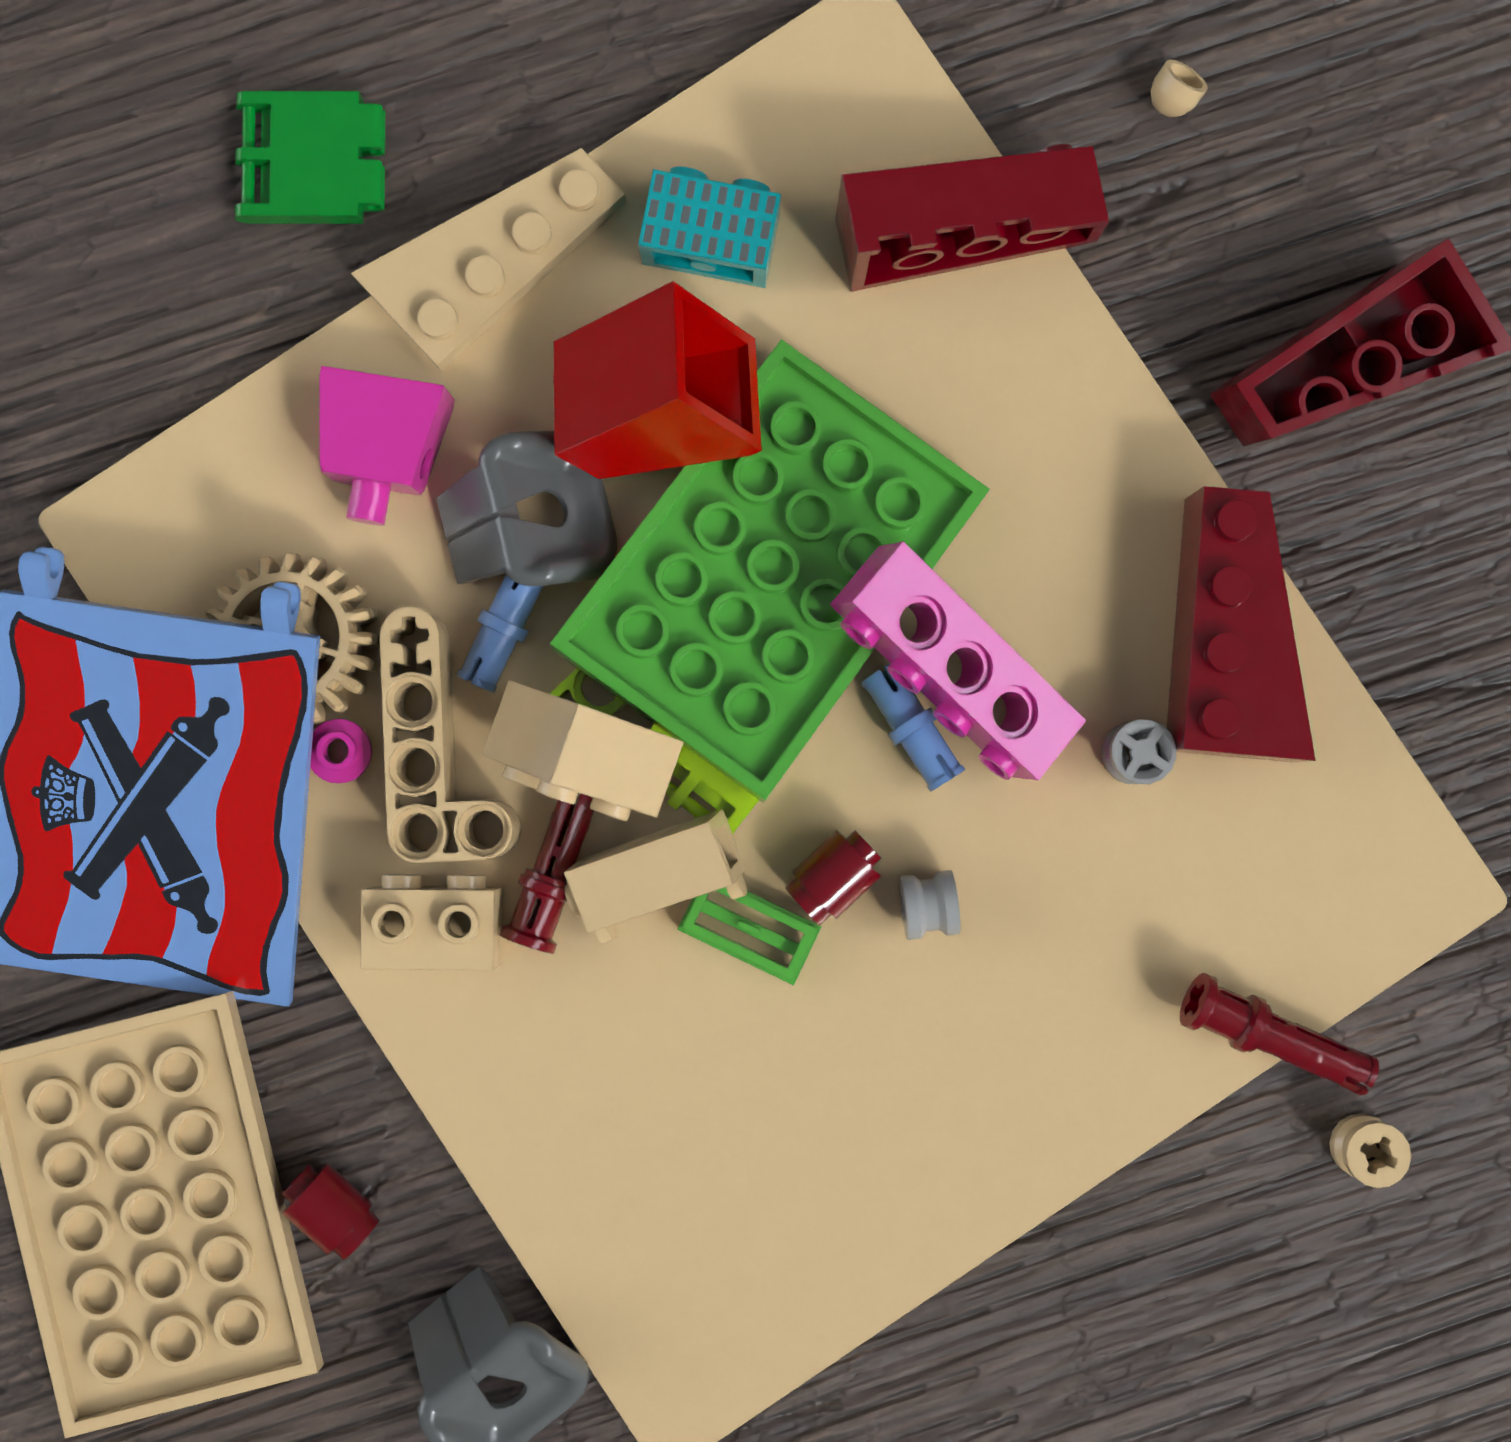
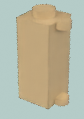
(655, 873)

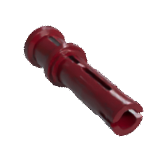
(541, 887)
(1252, 1026)

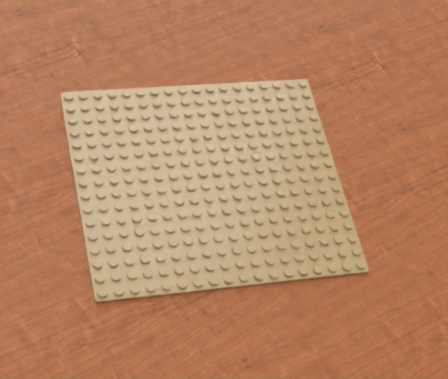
(669, 1139)

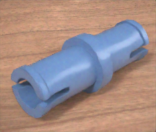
(499, 633)
(913, 729)

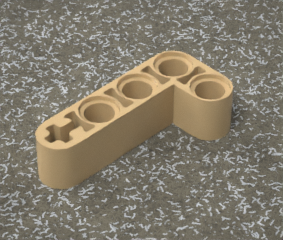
(435, 735)

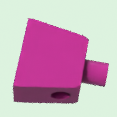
(379, 436)

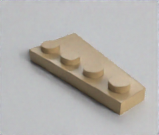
(486, 259)

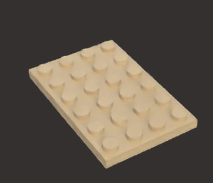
(151, 1216)

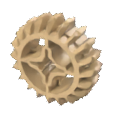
(313, 582)

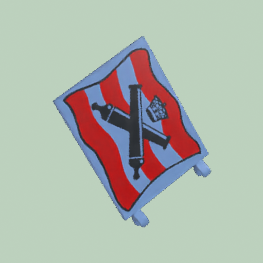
(153, 789)

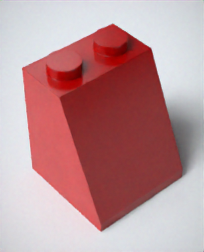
(655, 388)

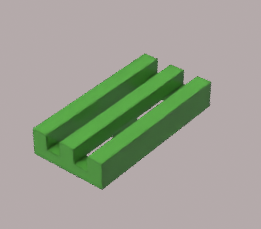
(799, 950)

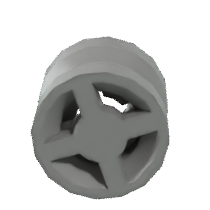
(1150, 757)
(929, 904)

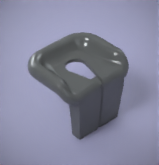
(486, 528)
(476, 1336)

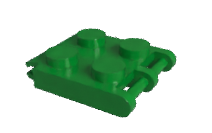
(310, 157)

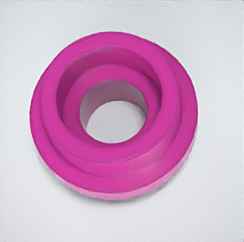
(359, 751)

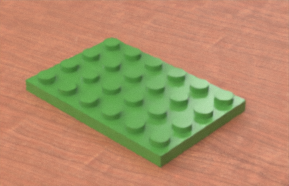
(726, 586)

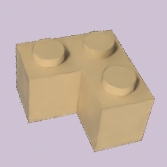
(580, 750)

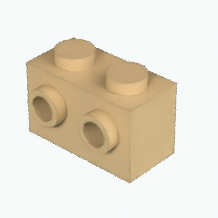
(431, 925)

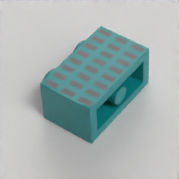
(710, 226)

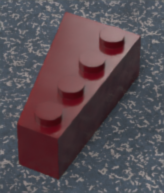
(967, 213)
(1383, 339)
(1234, 638)

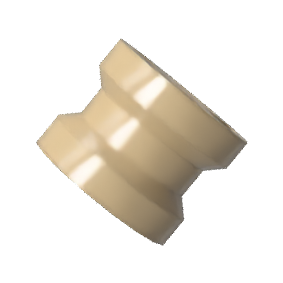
(1355, 1142)

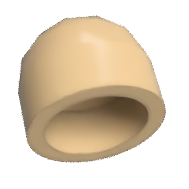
(1177, 89)

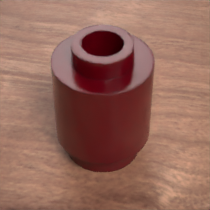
(834, 876)
(329, 1210)

